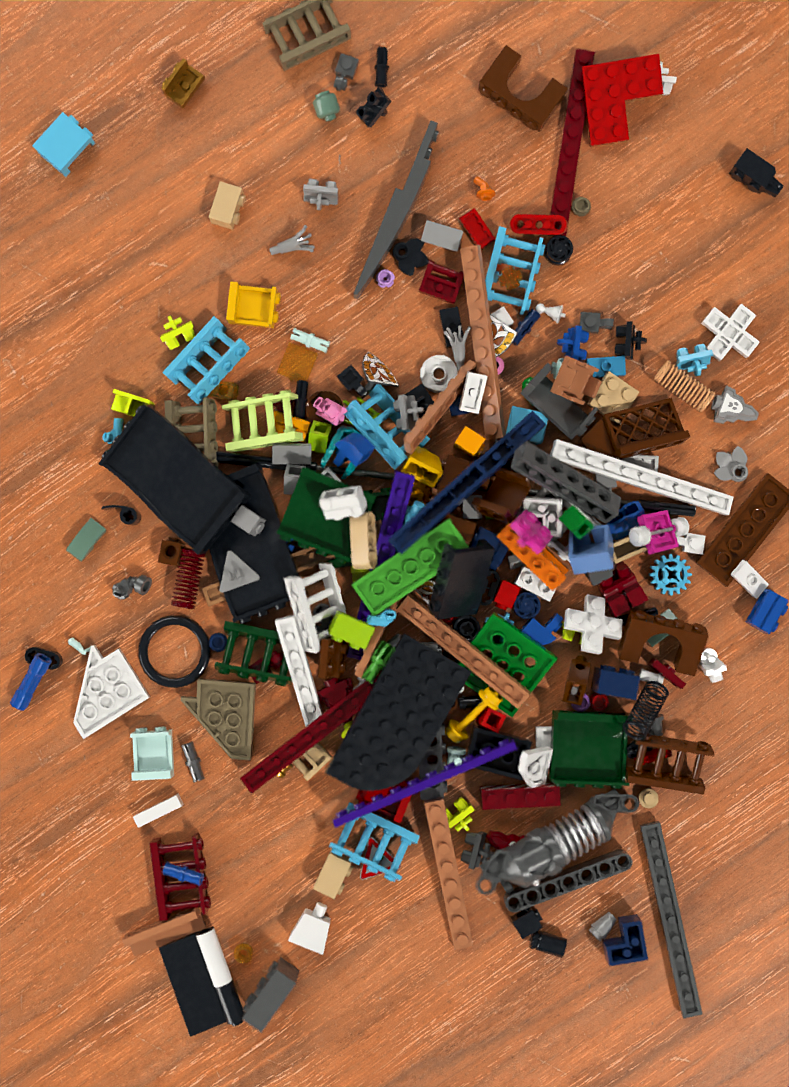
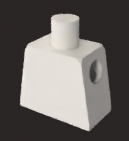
(312, 929)

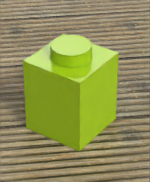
(319, 436)

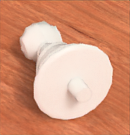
(554, 312)

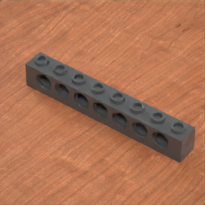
(436, 748)

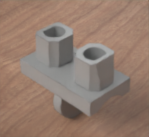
(319, 194)
(408, 410)

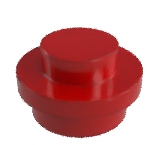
(599, 701)

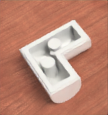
(549, 510)

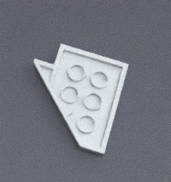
(107, 691)

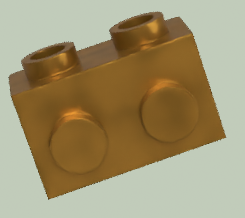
(182, 83)

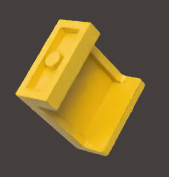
(252, 305)

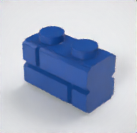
(767, 611)

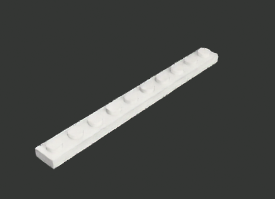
(641, 477)

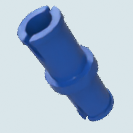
(183, 873)

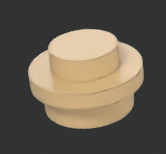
(648, 798)

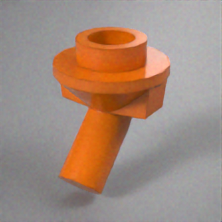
(485, 192)

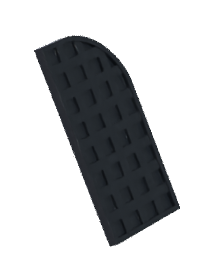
(398, 717)

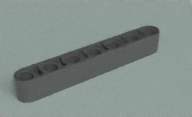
(576, 883)

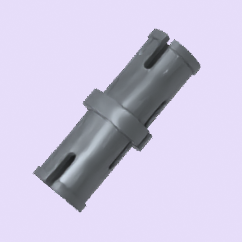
(193, 761)

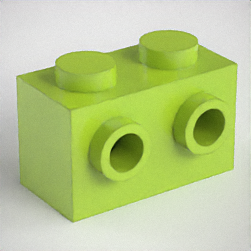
(351, 630)

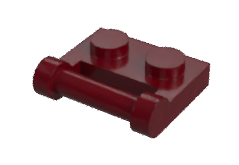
(439, 287)

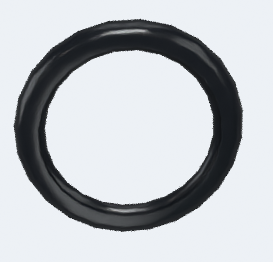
(174, 682)

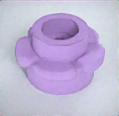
(380, 278)

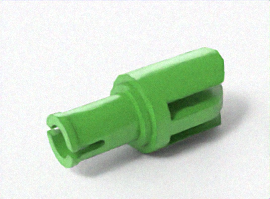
(378, 661)

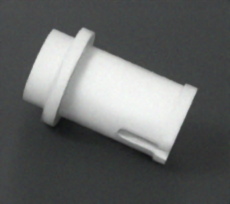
(650, 676)

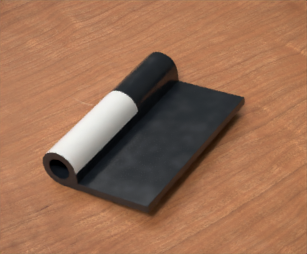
(202, 981)

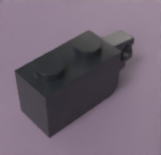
(756, 174)

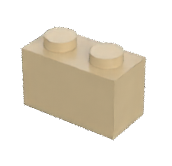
(227, 205)
(625, 549)
(332, 875)

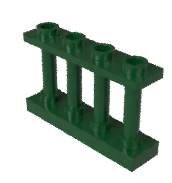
(252, 635)

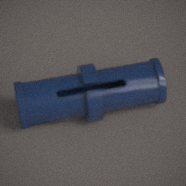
(524, 326)

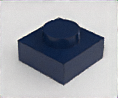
(454, 408)

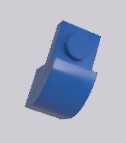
(353, 448)
(540, 633)

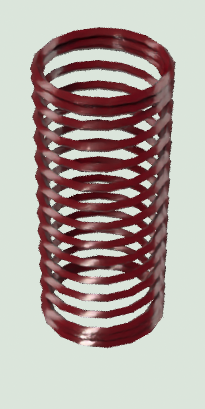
(187, 605)

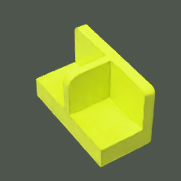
(128, 403)

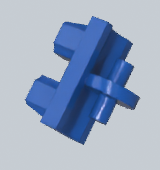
(571, 343)

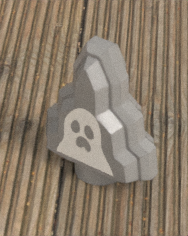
(732, 407)

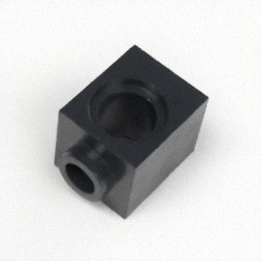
(527, 922)

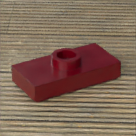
(668, 673)

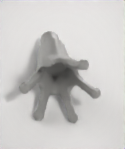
(293, 243)
(458, 345)

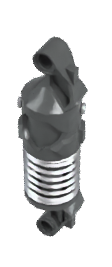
(551, 848)

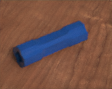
(30, 682)

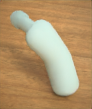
(77, 645)

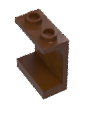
(503, 496)

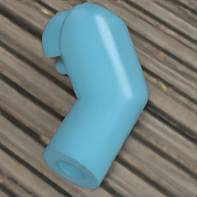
(117, 430)

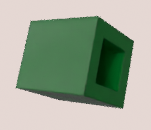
(576, 522)

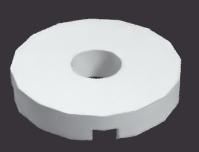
(430, 365)

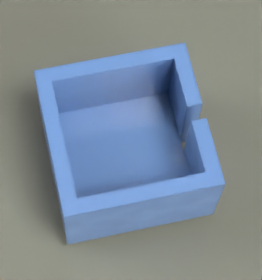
(592, 557)

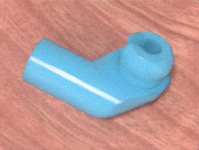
(383, 619)

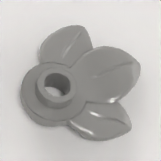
(729, 463)

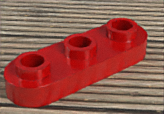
(530, 224)

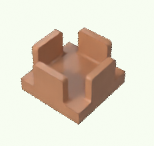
(576, 380)

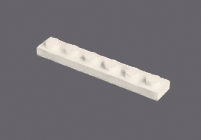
(299, 668)

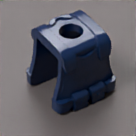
(500, 548)

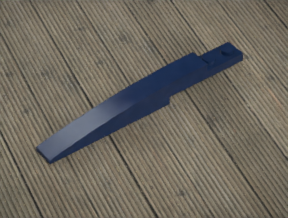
(466, 483)

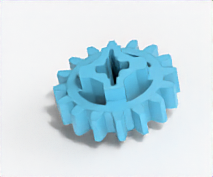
(664, 580)

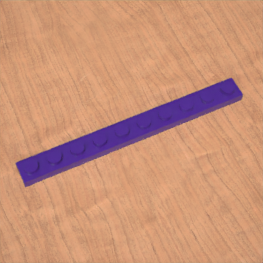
(391, 523)
(416, 785)

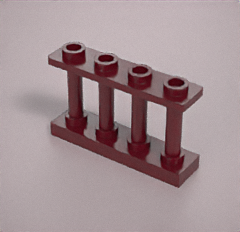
(164, 888)

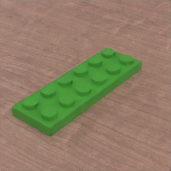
(407, 571)

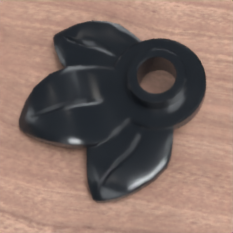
(413, 257)

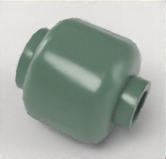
(326, 106)

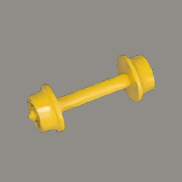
(456, 731)

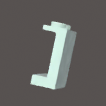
(152, 754)

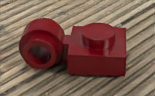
(276, 661)

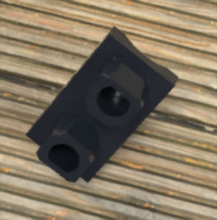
(374, 107)
(628, 332)

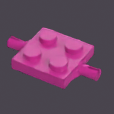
(531, 531)

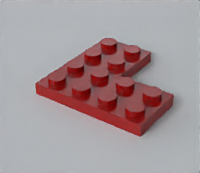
(609, 87)

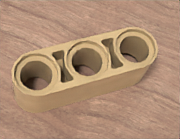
(363, 541)

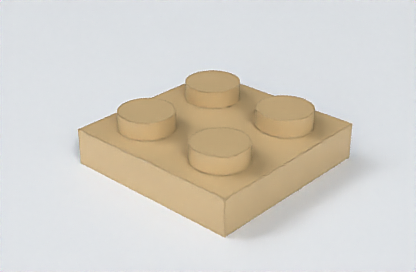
(613, 396)

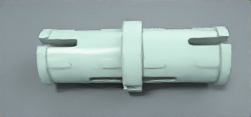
(310, 340)

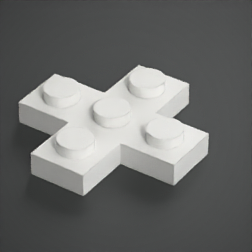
(730, 332)
(593, 624)

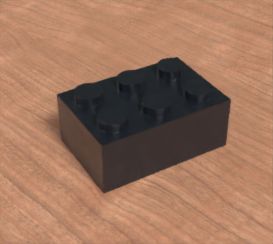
(504, 765)

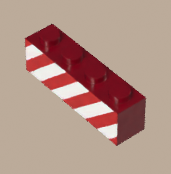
(519, 796)

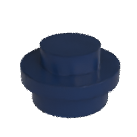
(218, 642)

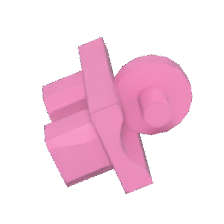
(330, 410)

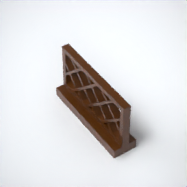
(650, 444)

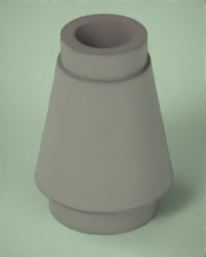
(602, 926)

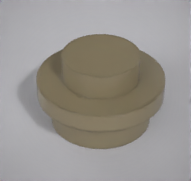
(581, 206)

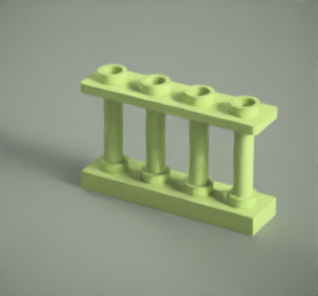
(255, 440)

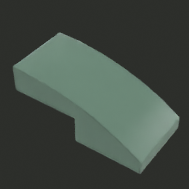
(86, 539)

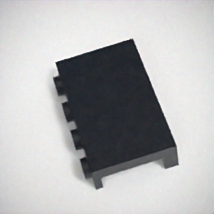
(461, 580)

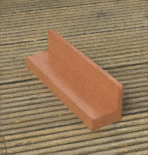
(164, 931)

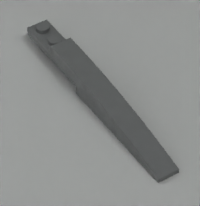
(398, 210)

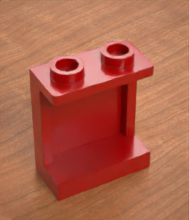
(394, 810)

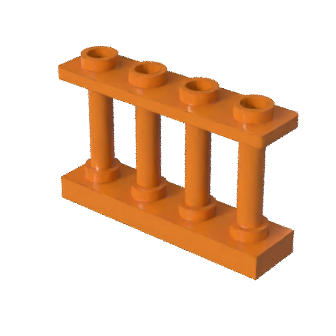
(544, 565)

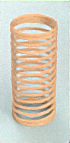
(666, 367)

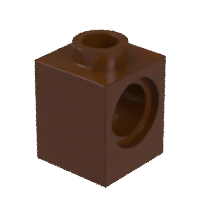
(163, 555)

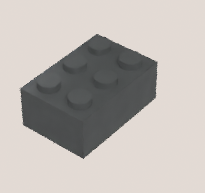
(270, 994)

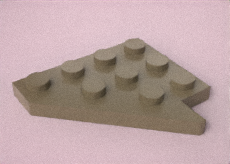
(226, 713)

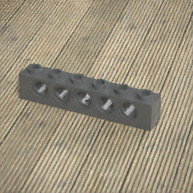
(566, 482)

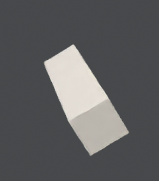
(158, 810)

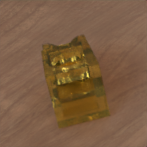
(225, 391)

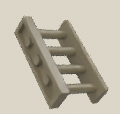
(306, 49)
(174, 411)

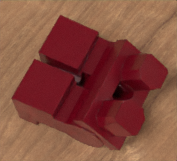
(622, 581)

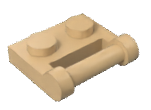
(317, 758)

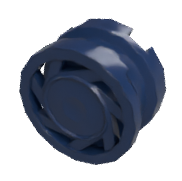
(526, 605)

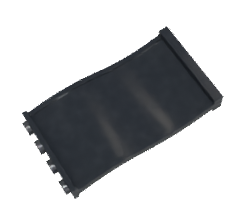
(174, 478)
(262, 553)

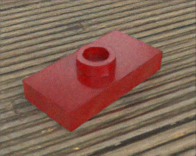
(477, 229)

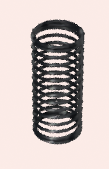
(638, 724)

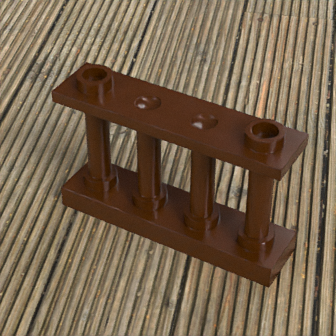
(672, 780)

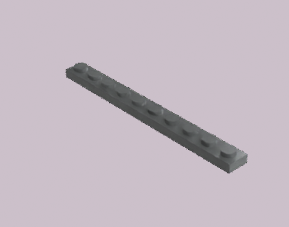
(671, 919)

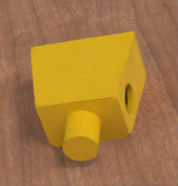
(424, 466)

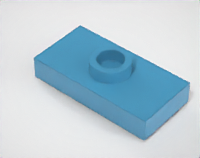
(613, 364)

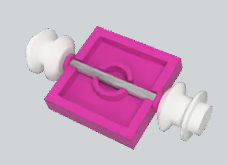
(658, 531)

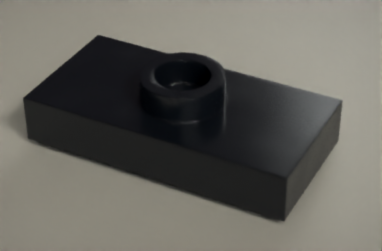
(451, 319)

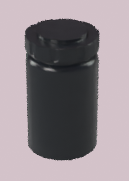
(548, 943)

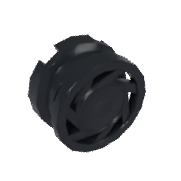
(558, 250)
(467, 627)

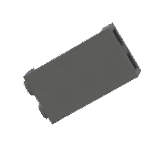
(557, 409)

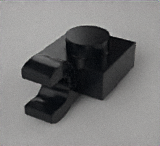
(351, 380)

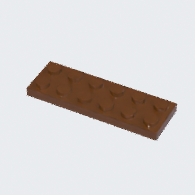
(746, 529)

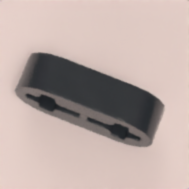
(492, 589)
(48, 653)

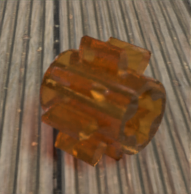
(510, 278)

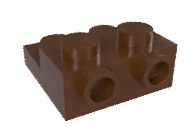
(332, 658)

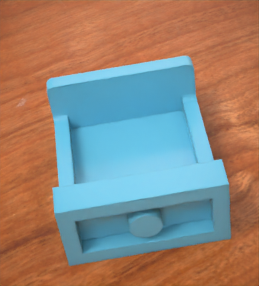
(63, 142)

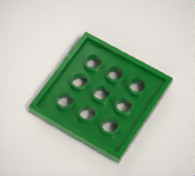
(516, 663)

